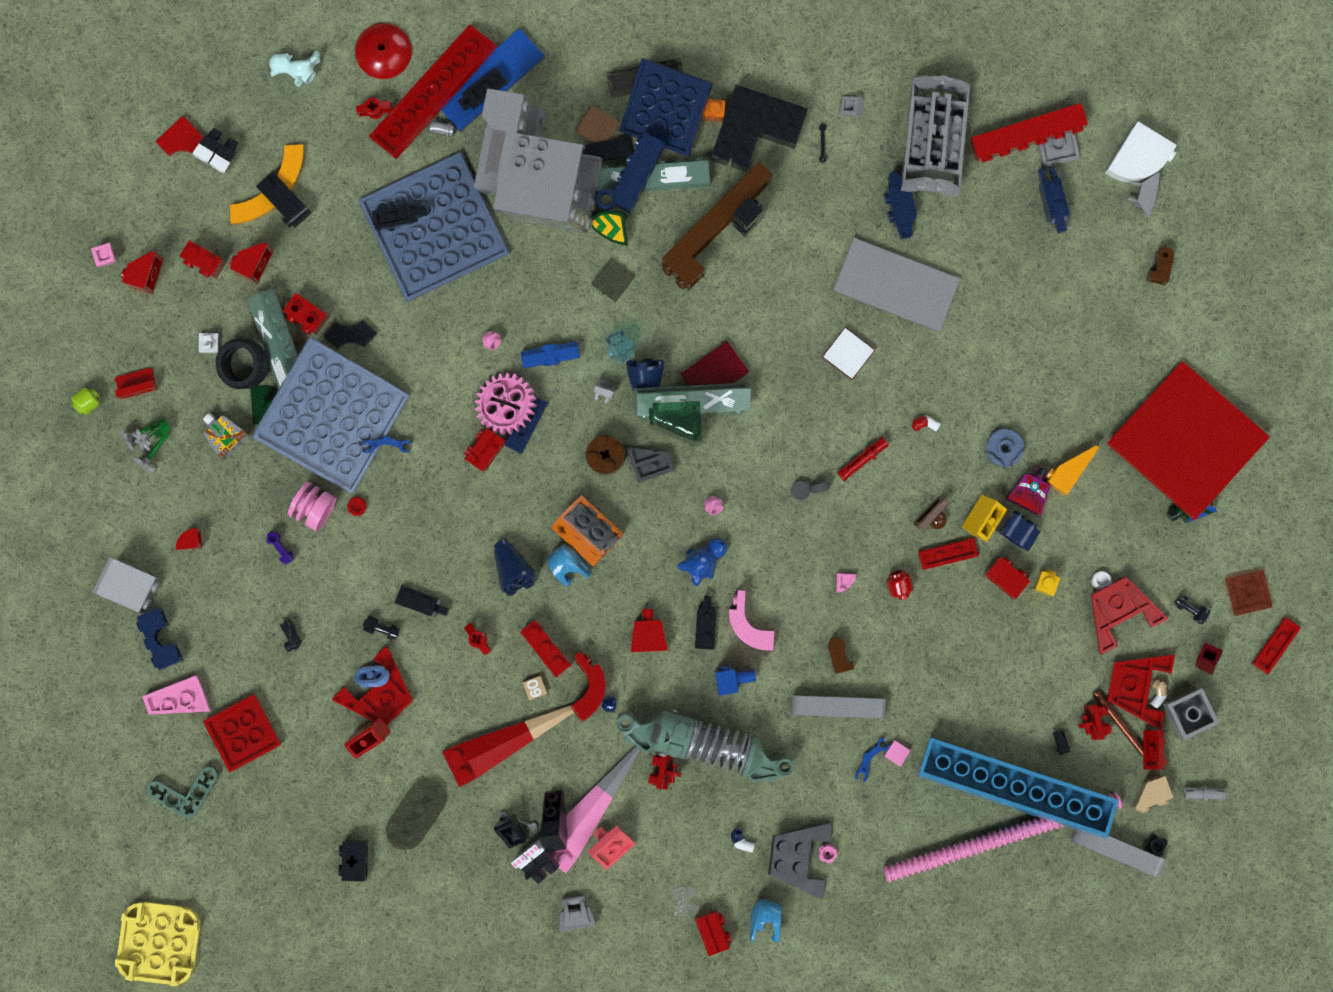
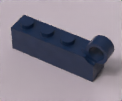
(636, 174)

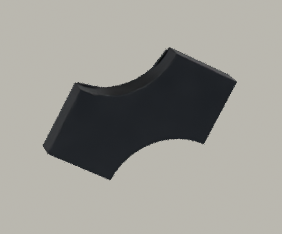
(341, 334)

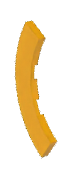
(260, 205)

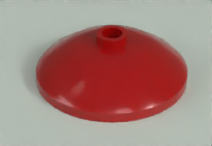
(391, 60)

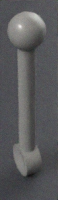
(533, 826)

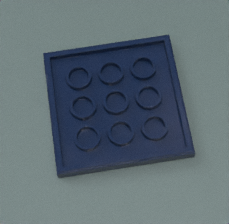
(666, 106)

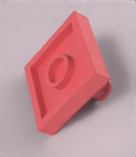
(610, 846)

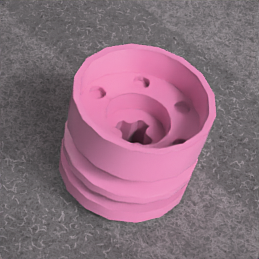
(309, 504)

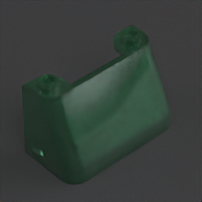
(678, 420)

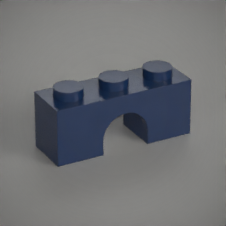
(151, 624)

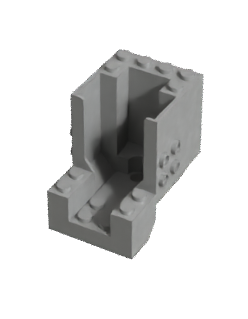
(532, 175)

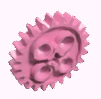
(499, 420)

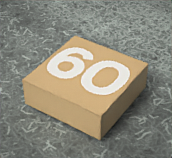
(534, 688)

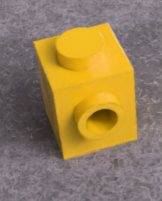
(1046, 582)

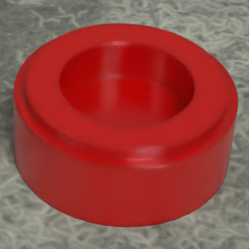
(357, 506)

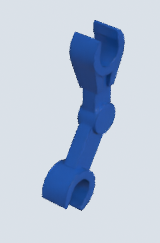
(385, 441)
(868, 756)

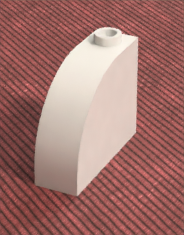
(1141, 155)

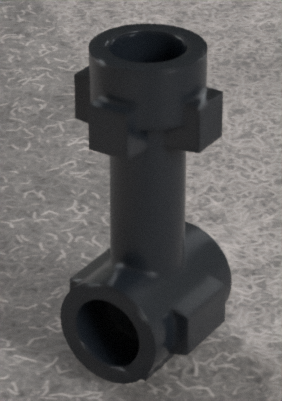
(1201, 614)
(371, 625)

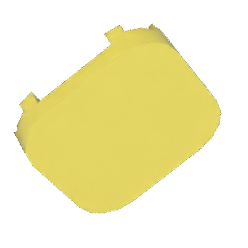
(158, 943)

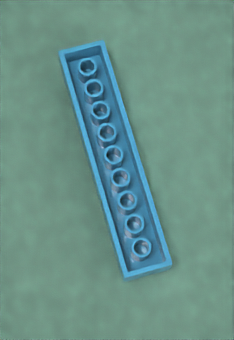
(1018, 788)

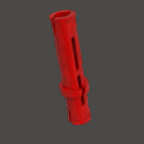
(863, 458)

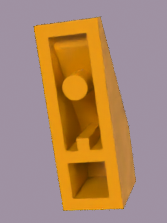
(1066, 474)

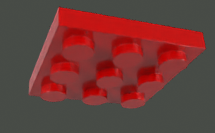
(242, 733)

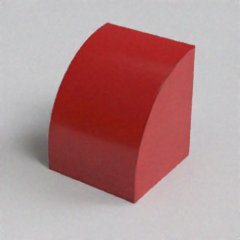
(189, 540)

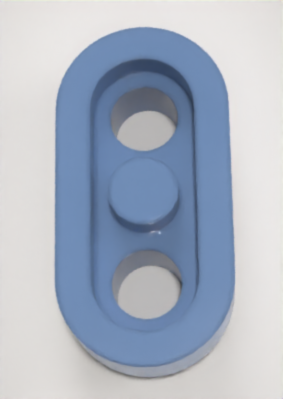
(372, 676)

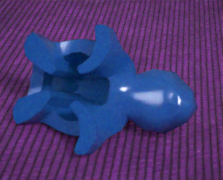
(702, 561)

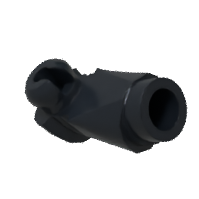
(291, 633)

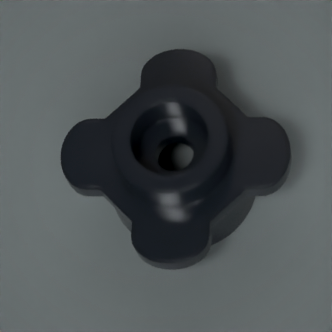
(1150, 847)

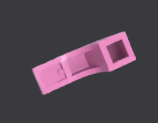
(755, 638)

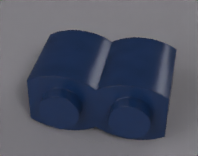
(1017, 530)

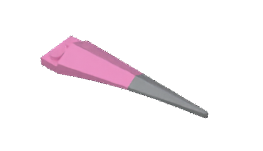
(588, 812)

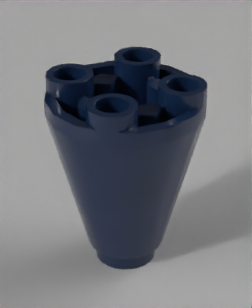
(645, 373)
(512, 568)

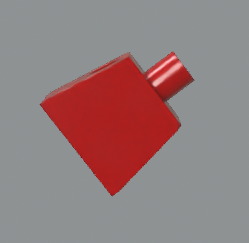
(648, 634)

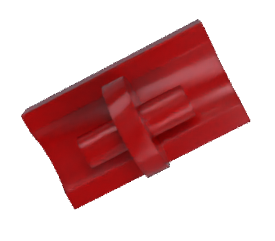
(1093, 724)
(666, 772)

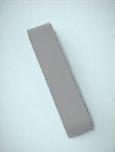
(838, 706)
(1121, 852)

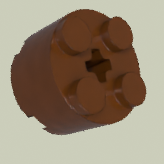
(604, 444)

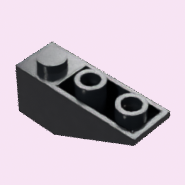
(554, 822)

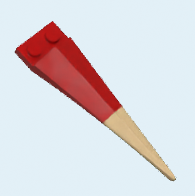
(483, 753)

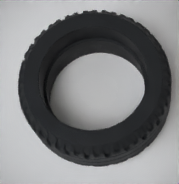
(224, 369)

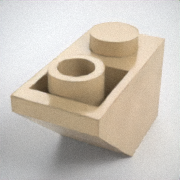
(1151, 793)

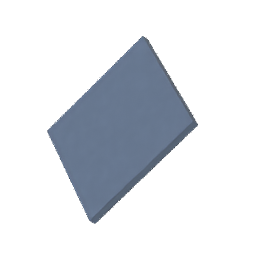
(448, 241)
(327, 413)

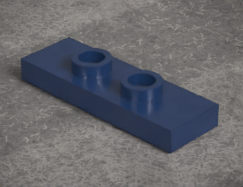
(518, 440)

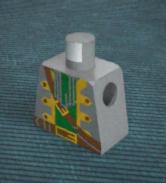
(223, 435)

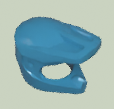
(565, 560)
(763, 912)

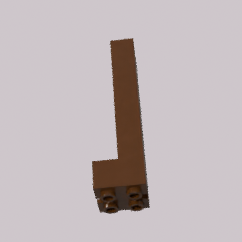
(681, 260)

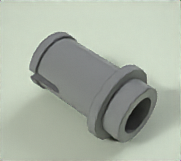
(442, 128)

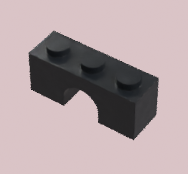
(747, 216)

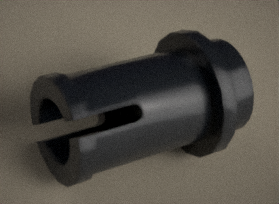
(1061, 742)

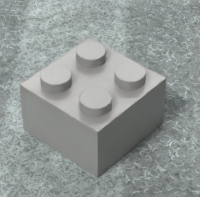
(1190, 713)

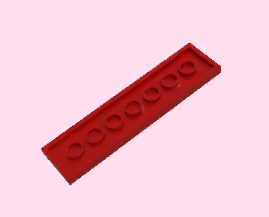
(432, 91)

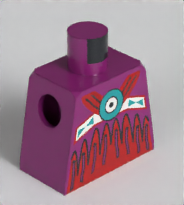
(1030, 492)

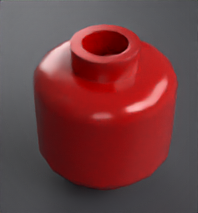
(899, 584)

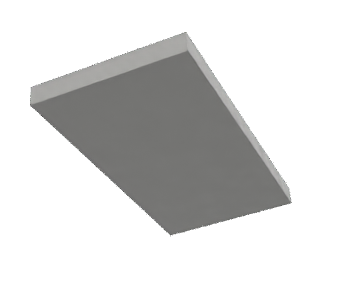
(896, 285)

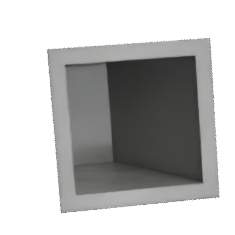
(127, 585)

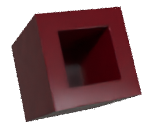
(1208, 658)

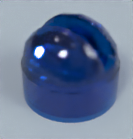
(609, 704)

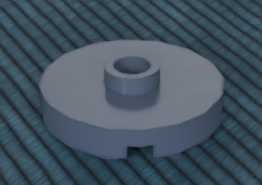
(1014, 443)

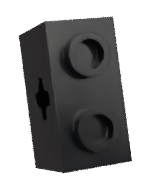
(359, 850)

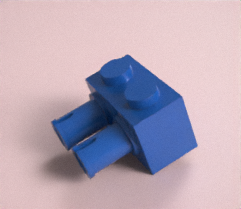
(729, 679)

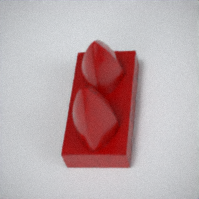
(1154, 750)

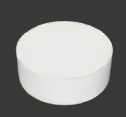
(1100, 579)

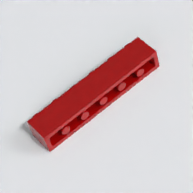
(1029, 132)

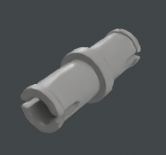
(1204, 793)

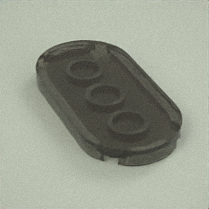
(416, 814)

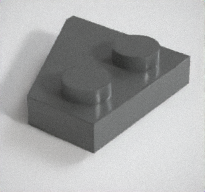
(649, 463)

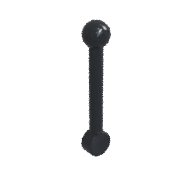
(822, 127)

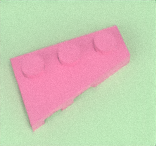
(178, 698)

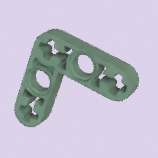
(184, 800)

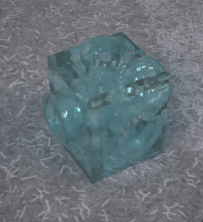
(620, 347)

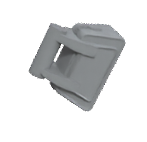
(576, 918)

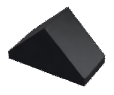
(510, 831)

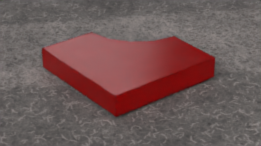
(179, 138)

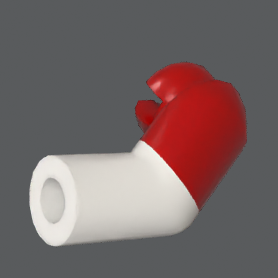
(923, 421)

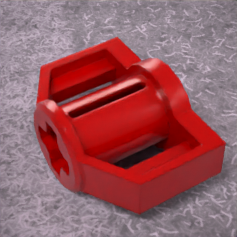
(373, 110)
(477, 639)

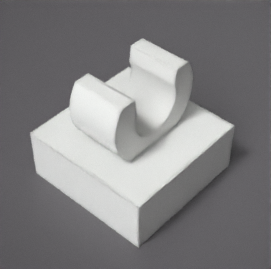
(208, 342)

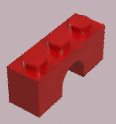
(545, 648)

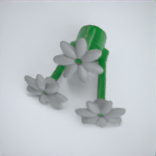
(158, 429)

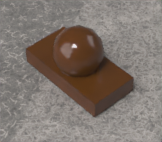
(933, 515)

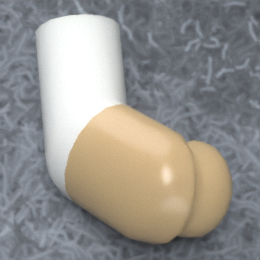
(1161, 693)

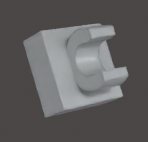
(604, 388)

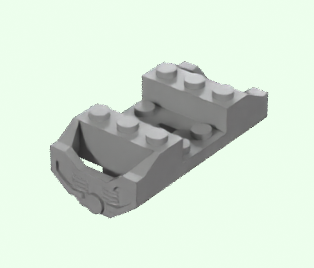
(929, 156)

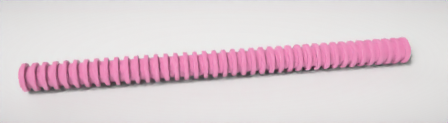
(973, 846)

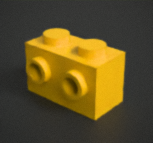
(984, 518)

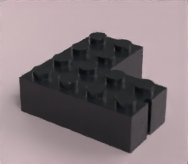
(751, 117)

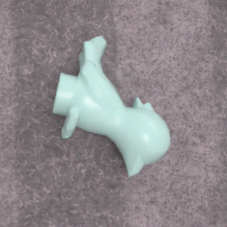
(300, 70)

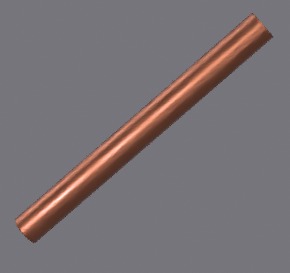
(1119, 722)

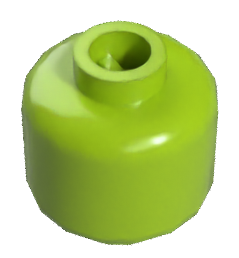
(85, 400)

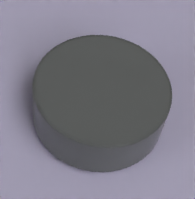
(820, 487)
(800, 490)

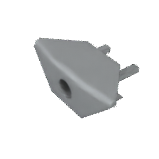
(1146, 194)

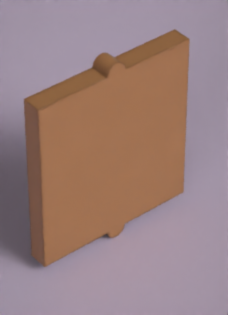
(597, 126)

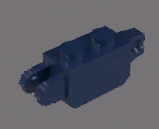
(1053, 199)
(901, 206)

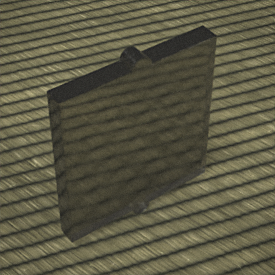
(613, 279)

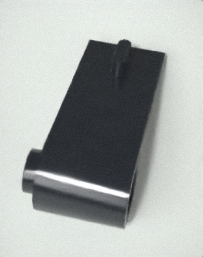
(284, 200)

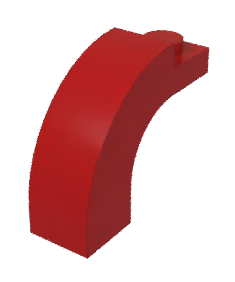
(596, 688)

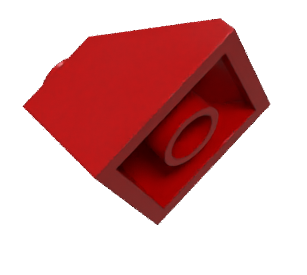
(251, 262)
(143, 272)

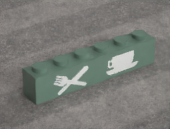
(664, 176)
(273, 333)
(712, 398)

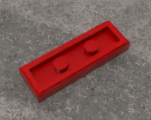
(948, 554)
(1276, 645)

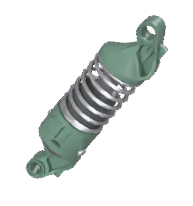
(686, 738)

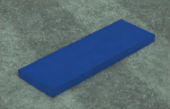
(512, 59)

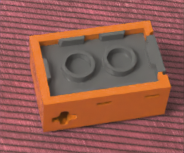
(587, 530)

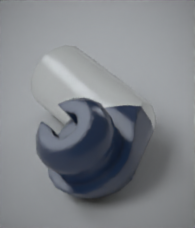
(739, 841)

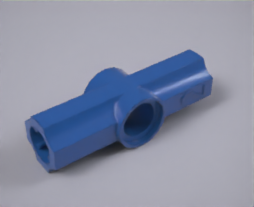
(550, 355)

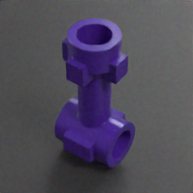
(274, 538)

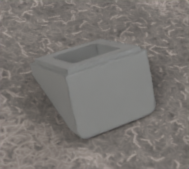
(852, 106)

